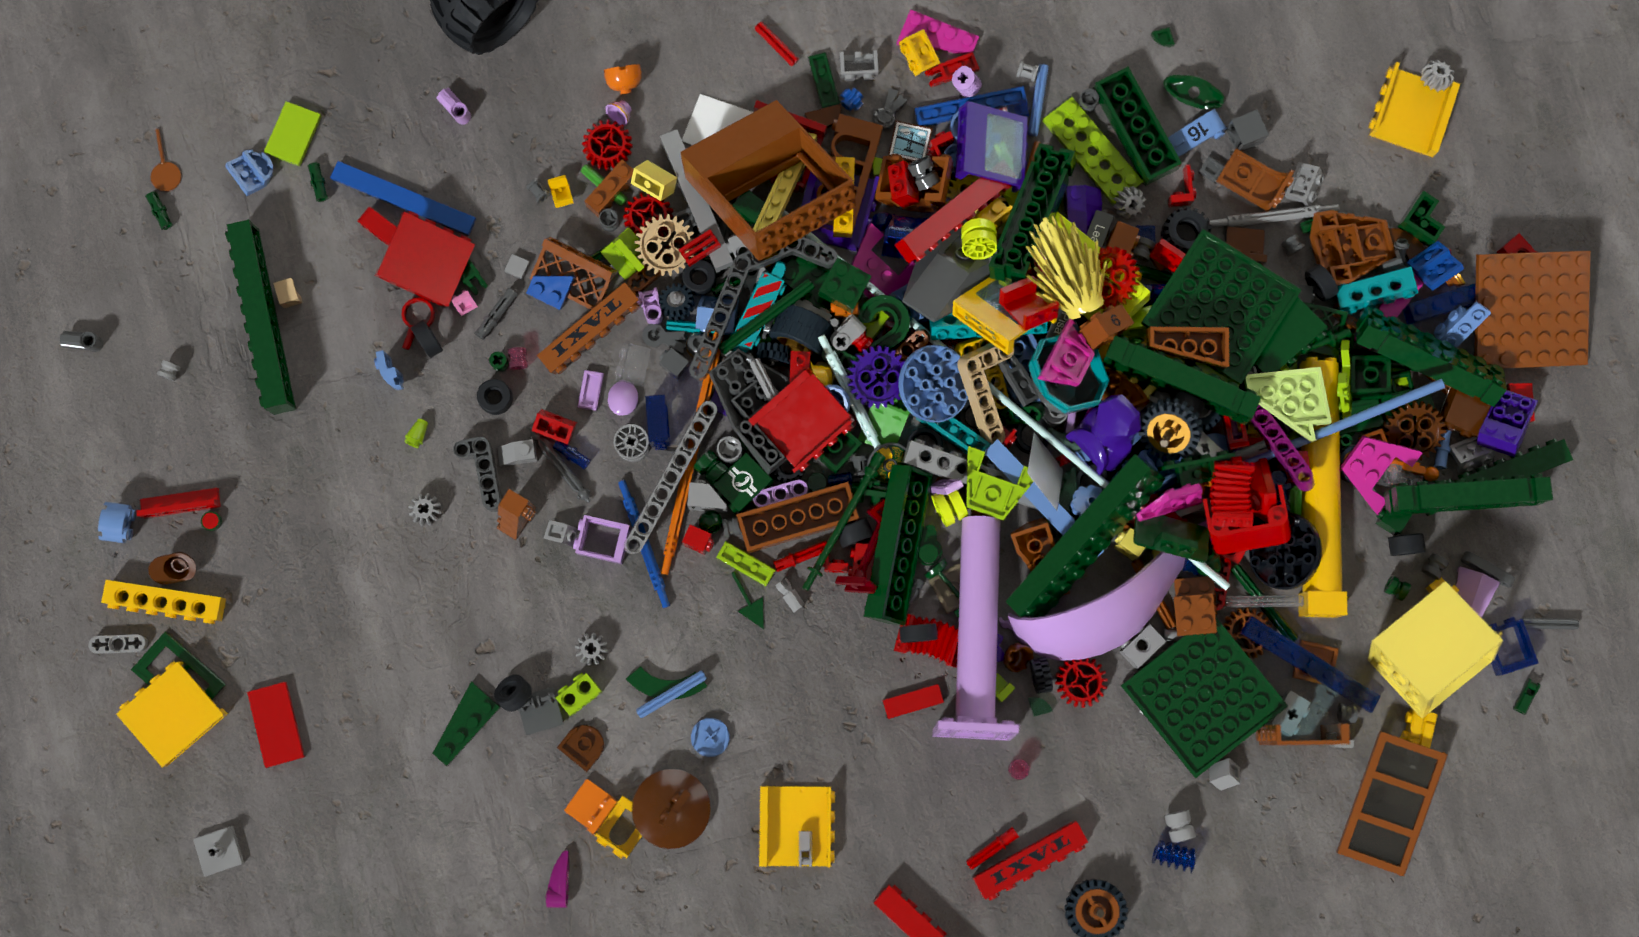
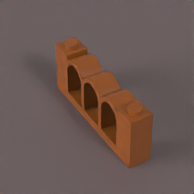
(863, 133)

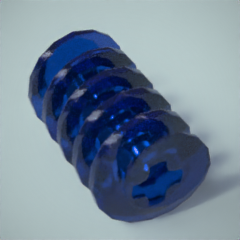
(1174, 855)

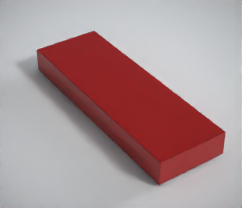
(913, 701)

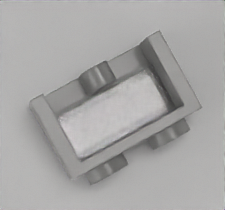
(859, 66)

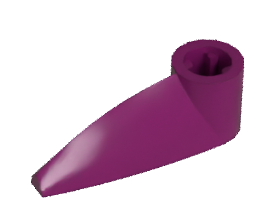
(558, 885)

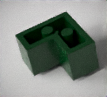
(1418, 219)

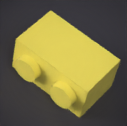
(653, 180)

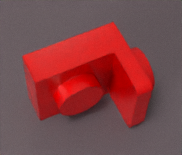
(837, 566)

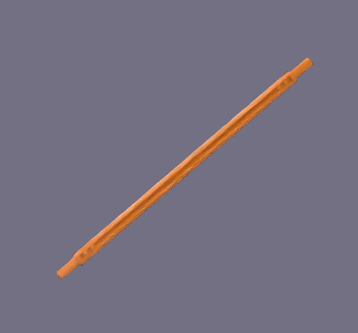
(683, 489)

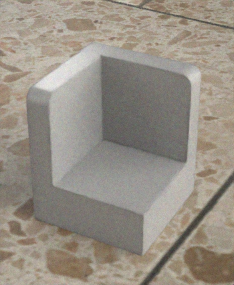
(1224, 774)

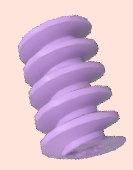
(966, 81)

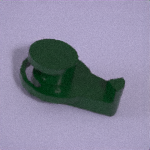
(929, 546)

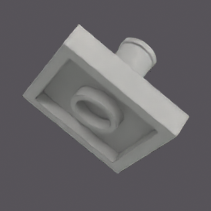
(218, 851)

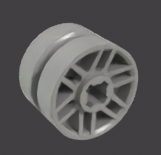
(622, 440)

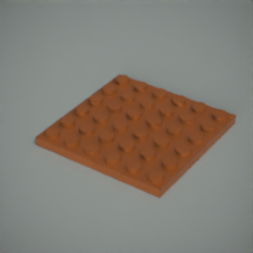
(1535, 308)

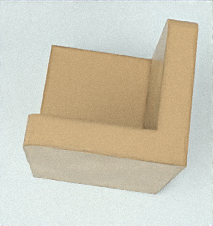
(287, 293)

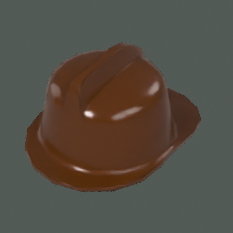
(172, 568)

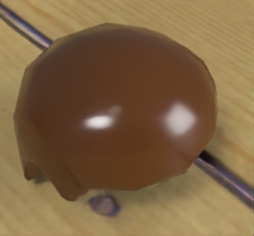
(1017, 656)

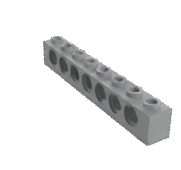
(913, 459)

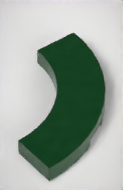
(654, 686)

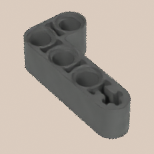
(483, 475)

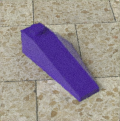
(1081, 205)

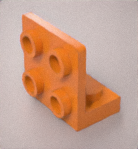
(591, 806)

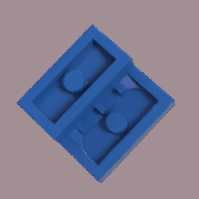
(1435, 265)

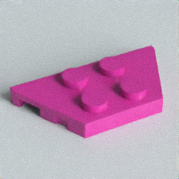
(1068, 358)
(1172, 501)

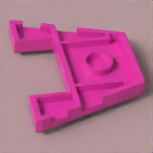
(882, 275)
(1369, 462)

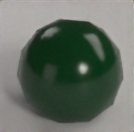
(710, 521)

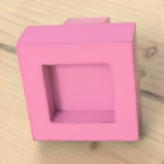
(464, 303)

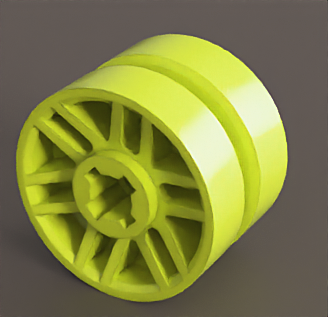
(979, 238)
(949, 507)

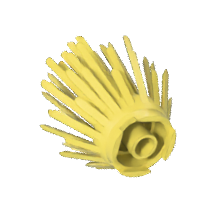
(1071, 275)

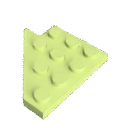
(1293, 397)

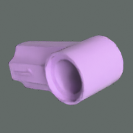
(454, 106)

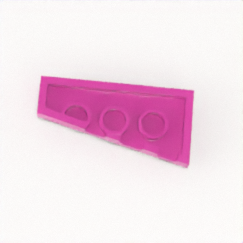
(941, 35)

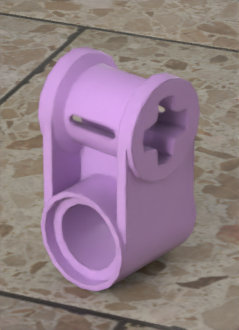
(650, 304)

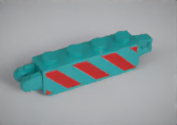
(762, 297)

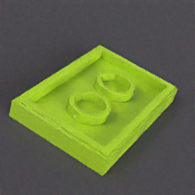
(292, 133)

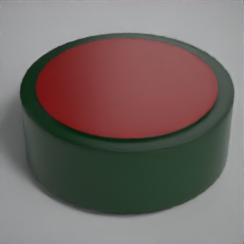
(211, 521)

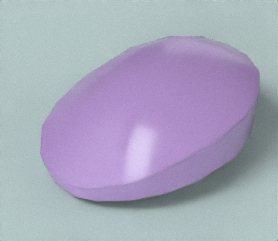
(623, 398)

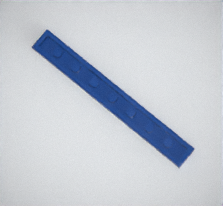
(403, 198)

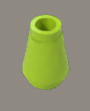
(416, 434)

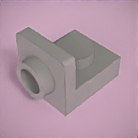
(561, 533)

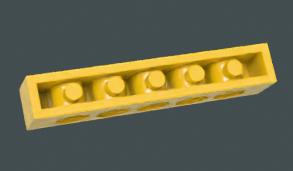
(114, 591)

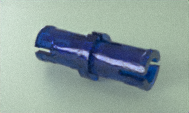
(582, 461)

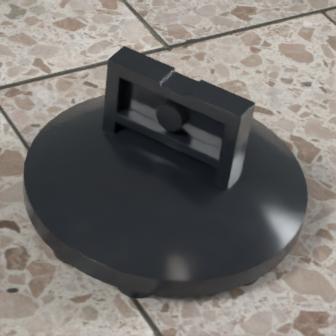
(1290, 563)

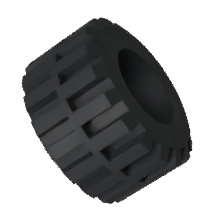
(1188, 217)

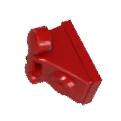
(1262, 489)

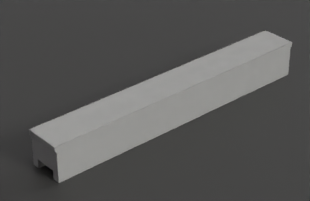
(699, 207)

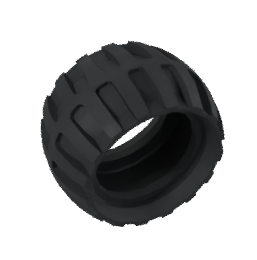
(482, 24)

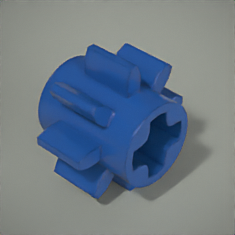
(851, 99)

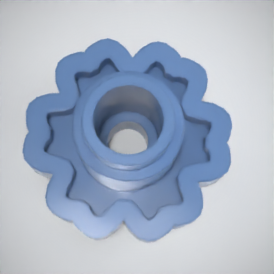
(1083, 498)

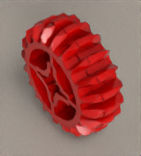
(611, 130)
(641, 214)
(1084, 689)

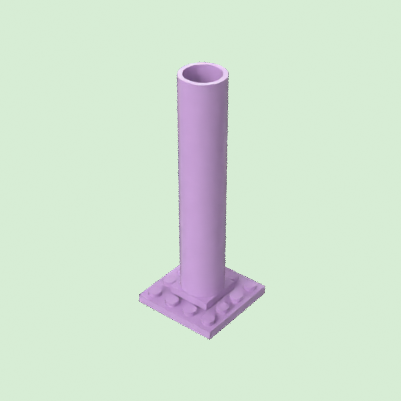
(977, 636)

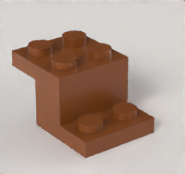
(1195, 606)

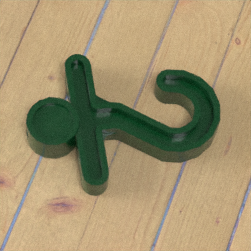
(893, 338)

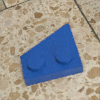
(551, 289)

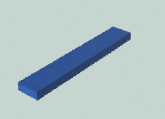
(945, 111)

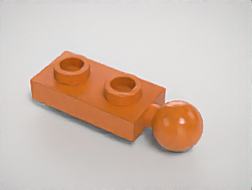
(1430, 473)

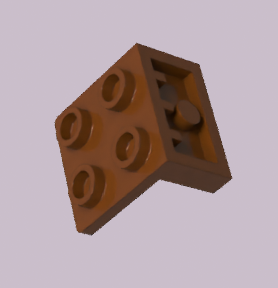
(1248, 242)

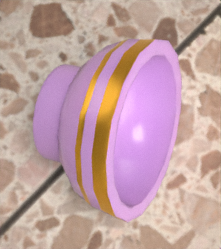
(619, 112)

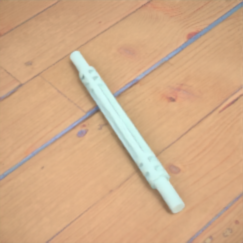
(856, 406)

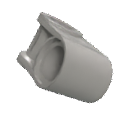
(849, 331)

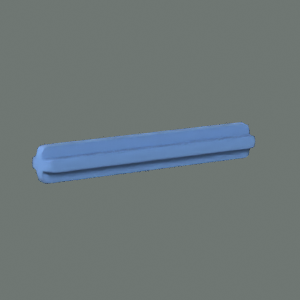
(1038, 100)
(671, 694)

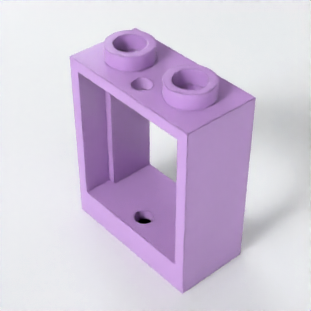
(580, 542)

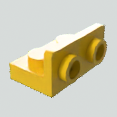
(919, 52)
(995, 212)

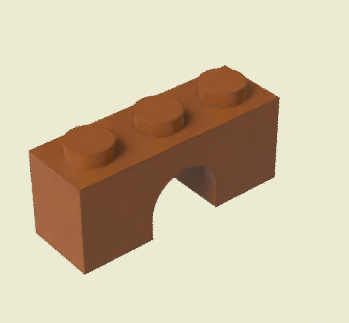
(609, 188)

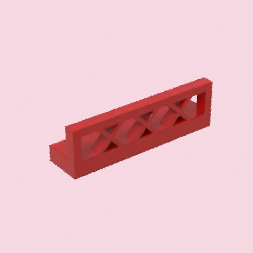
(179, 503)

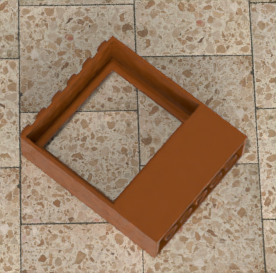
(753, 153)

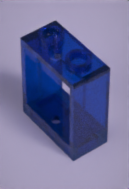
(658, 421)
(1525, 644)

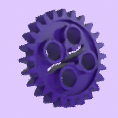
(866, 364)

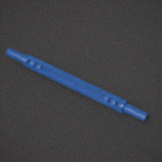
(647, 553)

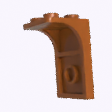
(1255, 180)

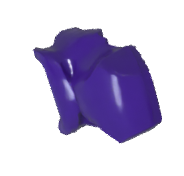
(1107, 432)

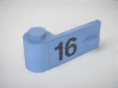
(1197, 132)

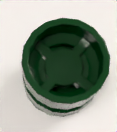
(711, 467)

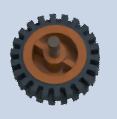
(1096, 909)

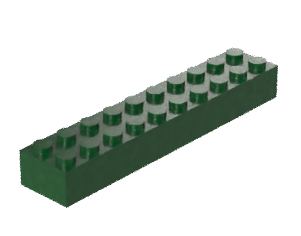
(260, 317)
(1086, 539)

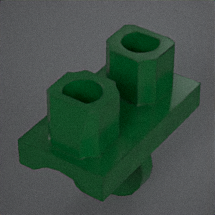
(873, 489)

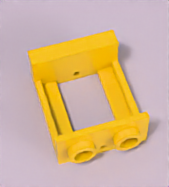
(603, 833)

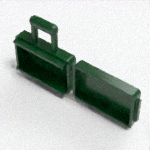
(1377, 421)

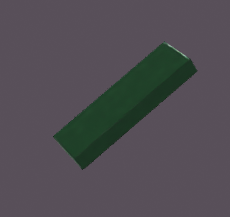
(823, 80)

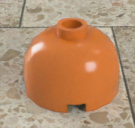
(623, 78)

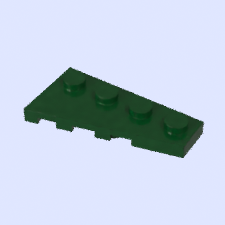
(468, 719)

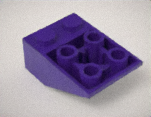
(1507, 423)

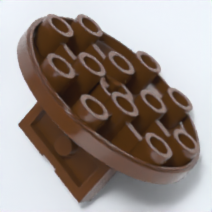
(671, 808)

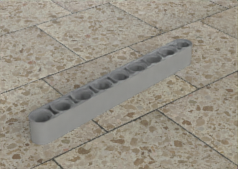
(677, 470)

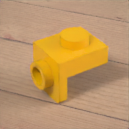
(560, 191)

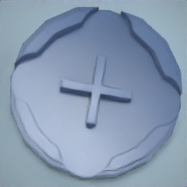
(710, 737)

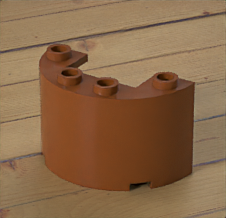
(930, 199)

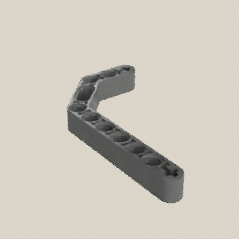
(735, 292)

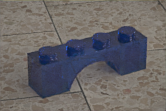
(1439, 304)

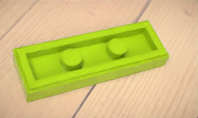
(745, 563)

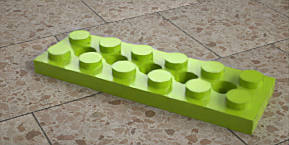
(1096, 139)

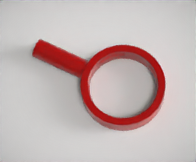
(409, 337)

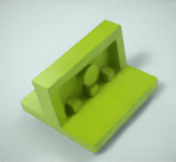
(622, 254)

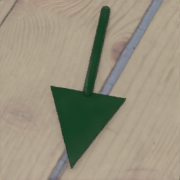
(754, 610)

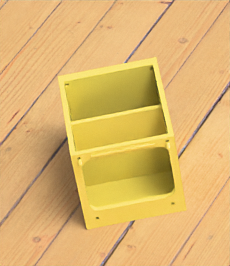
(1434, 649)

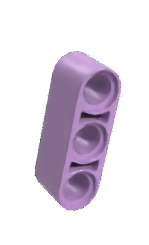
(786, 487)

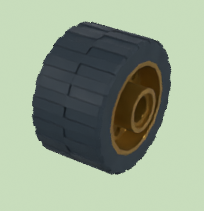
(800, 330)

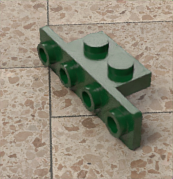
(1195, 471)

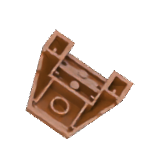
(1350, 244)

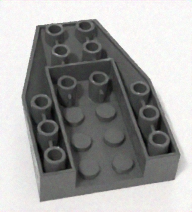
(944, 277)
(742, 399)

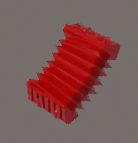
(1231, 494)
(943, 648)

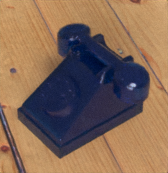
(895, 228)

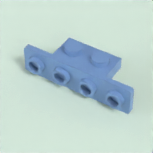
(1461, 323)

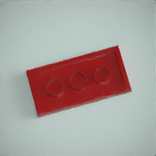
(275, 724)

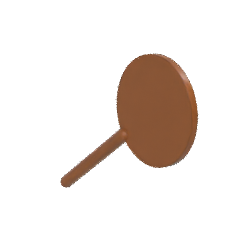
(165, 175)

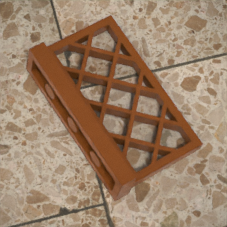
(580, 259)

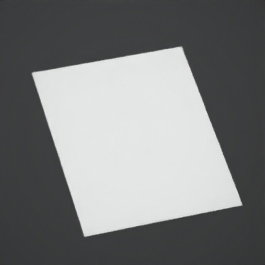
(710, 117)
(1045, 471)

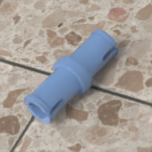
(1442, 452)

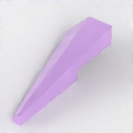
(1476, 589)

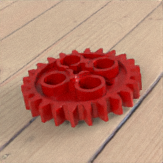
(1121, 264)

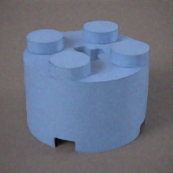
(116, 522)

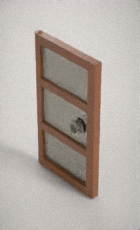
(1391, 803)

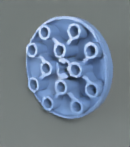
(932, 384)

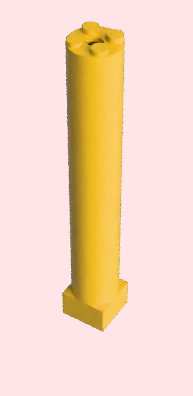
(1323, 507)

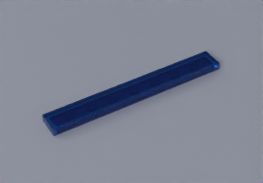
(1310, 664)

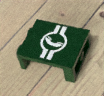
(742, 483)

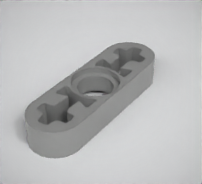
(104, 639)

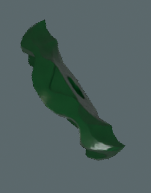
(1208, 97)

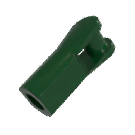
(1525, 699)

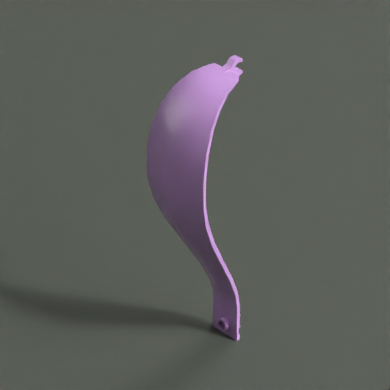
(1104, 621)

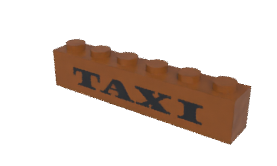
(589, 329)

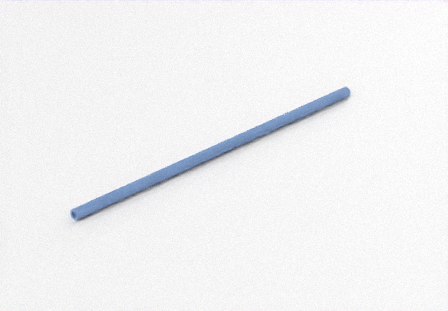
(1357, 418)

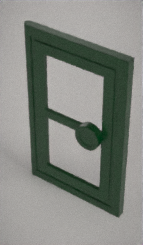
(191, 661)

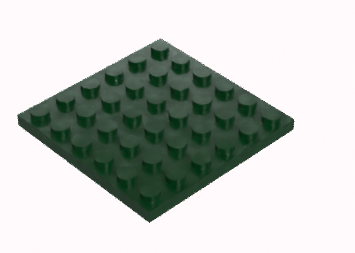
(1229, 290)
(1204, 697)

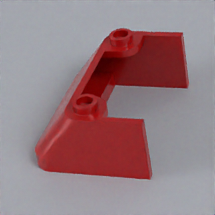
(1259, 536)

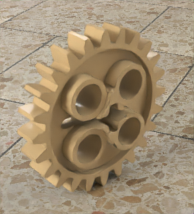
(650, 234)

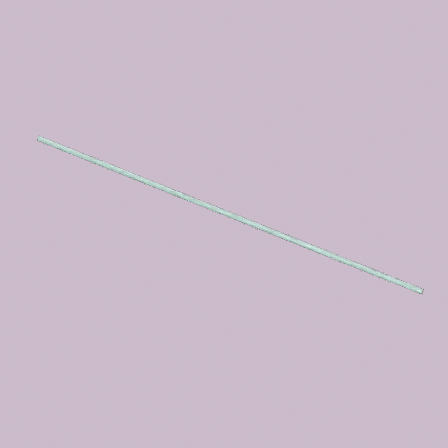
(1035, 425)

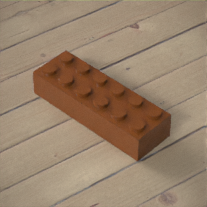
(795, 517)

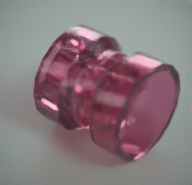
(517, 358)
(1018, 769)

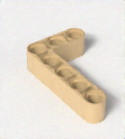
(982, 389)

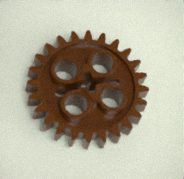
(1431, 430)

